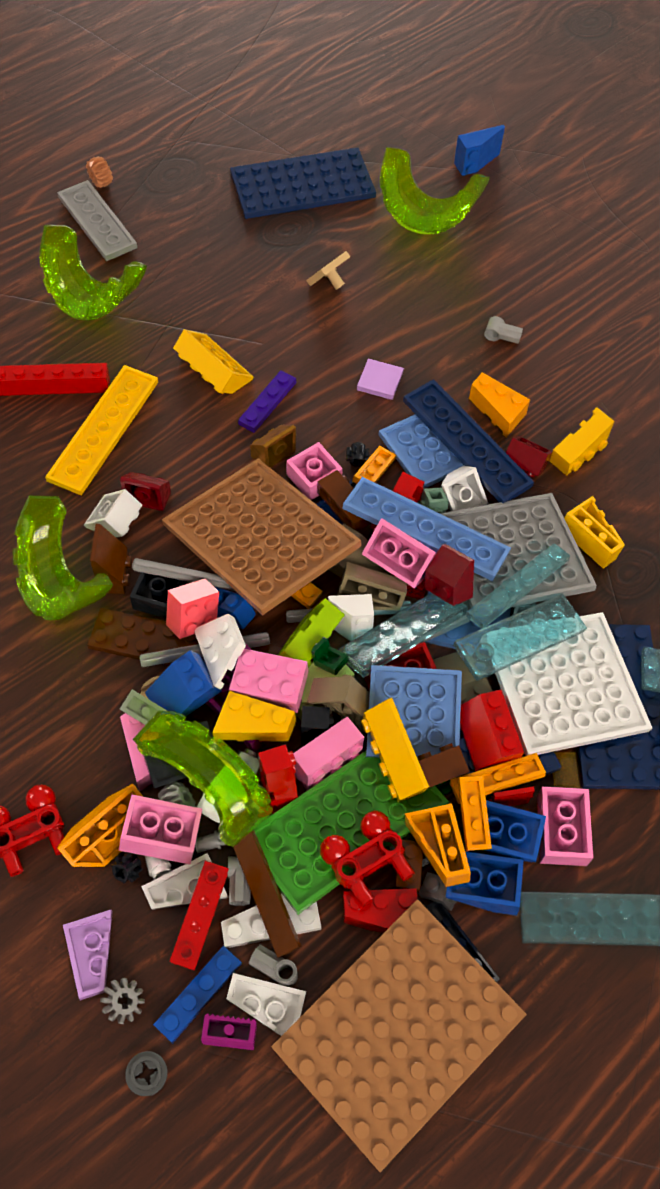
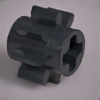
(357, 454)
(126, 867)

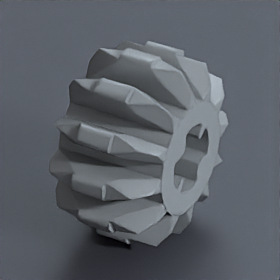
(177, 793)
(128, 992)

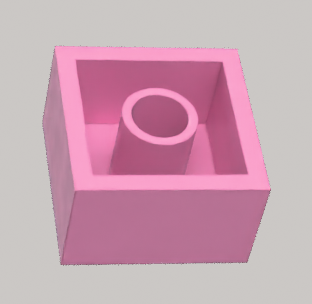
(309, 468)

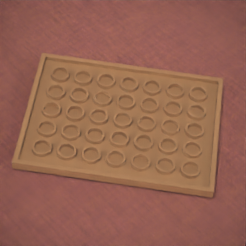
(261, 535)
(398, 1034)

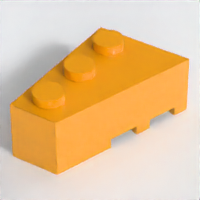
(499, 402)
(441, 842)

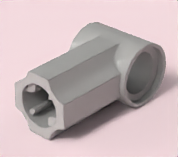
(497, 329)
(239, 889)
(270, 965)

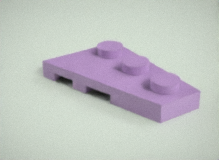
(89, 952)

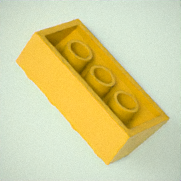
(212, 362)
(395, 751)

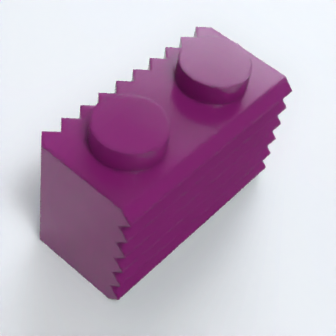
(229, 1032)

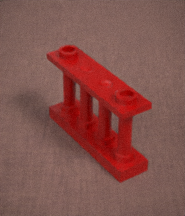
(199, 915)

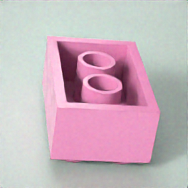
(270, 678)
(328, 753)
(567, 826)

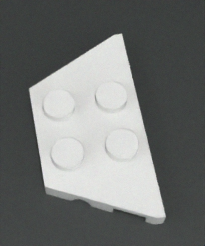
(220, 645)

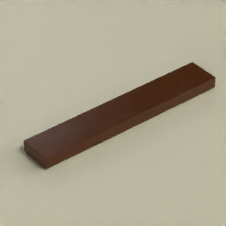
(267, 895)

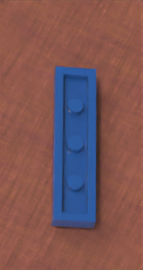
(197, 994)

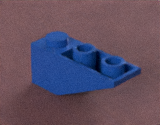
(236, 606)

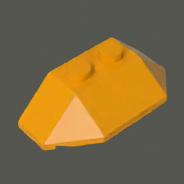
(97, 836)

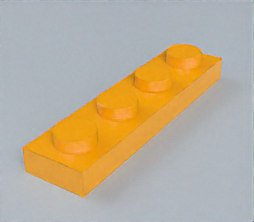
(506, 775)

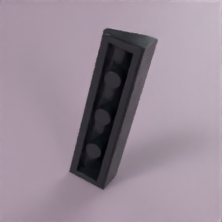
(455, 930)

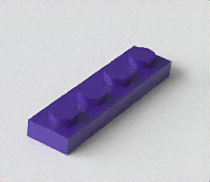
(267, 401)

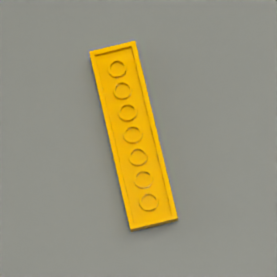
(102, 430)

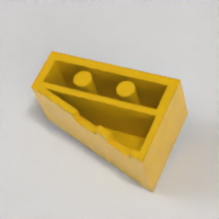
(583, 444)
(594, 533)
(253, 719)

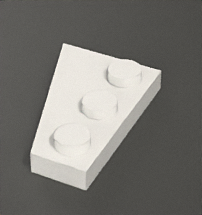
(176, 886)
(267, 1002)

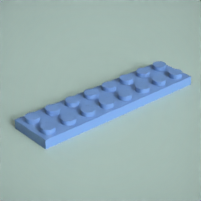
(428, 527)

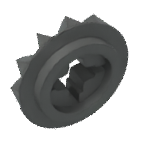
(135, 1068)

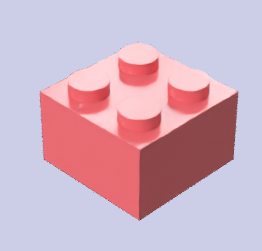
(191, 607)

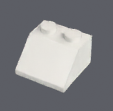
(115, 512)
(358, 614)

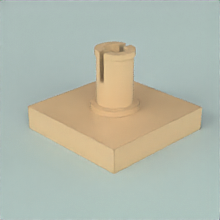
(330, 272)

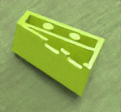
(312, 628)

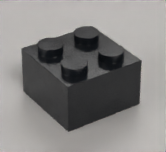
(151, 593)

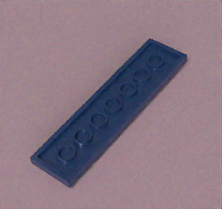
(468, 441)

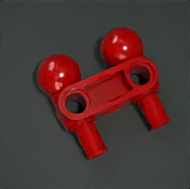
(30, 827)
(368, 857)

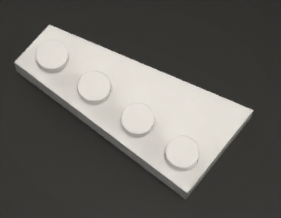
(249, 927)

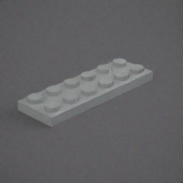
(97, 220)

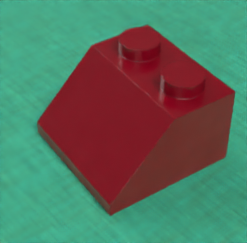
(528, 455)
(149, 491)
(450, 575)

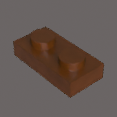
(414, 857)

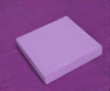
(380, 379)

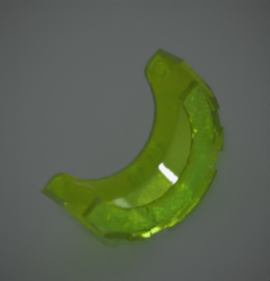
(416, 209)
(70, 283)
(43, 574)
(211, 767)

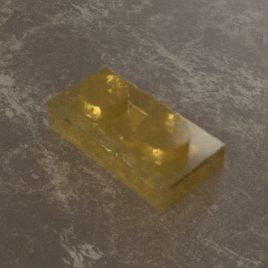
(568, 774)

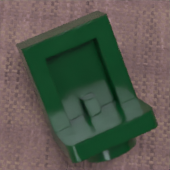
(328, 657)

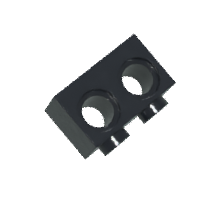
(315, 722)

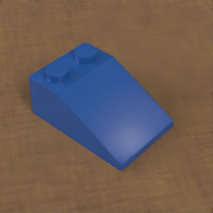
(478, 149)
(183, 685)
(513, 832)
(492, 885)

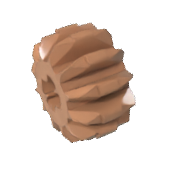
(99, 172)

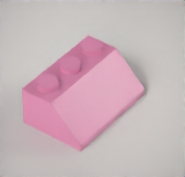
(398, 553)
(160, 829)

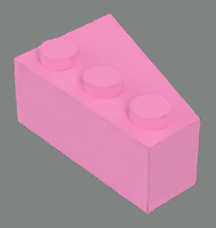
(131, 729)

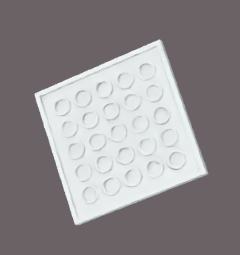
(573, 693)

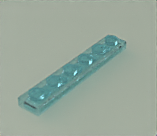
(517, 586)

